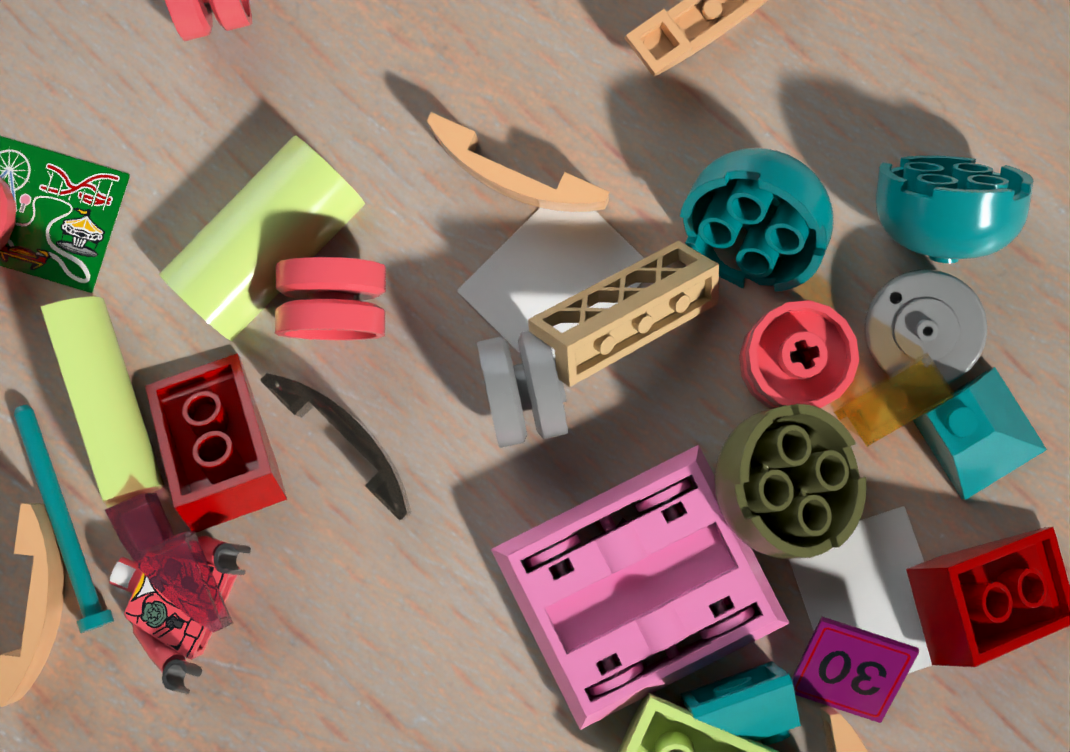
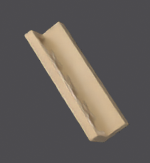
(638, 316)

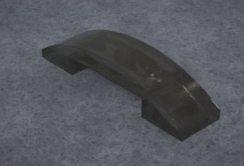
(386, 483)

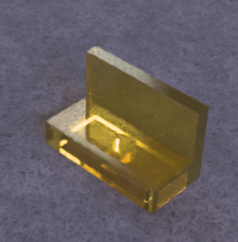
(896, 399)

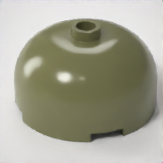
(790, 482)

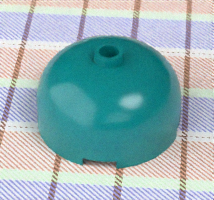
(775, 202)
(952, 206)

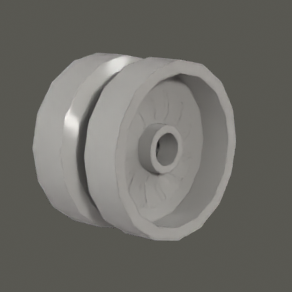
(522, 388)

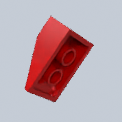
(214, 444)
(991, 598)

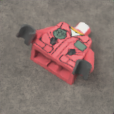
(161, 626)

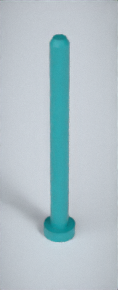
(61, 522)

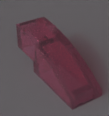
(169, 560)

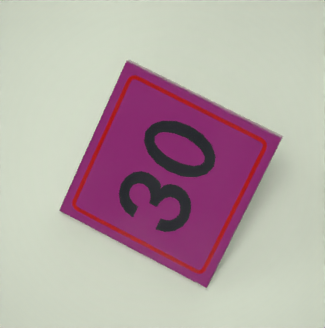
(852, 669)

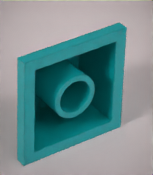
(979, 434)
(748, 704)

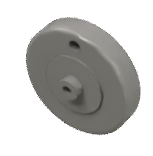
(928, 315)

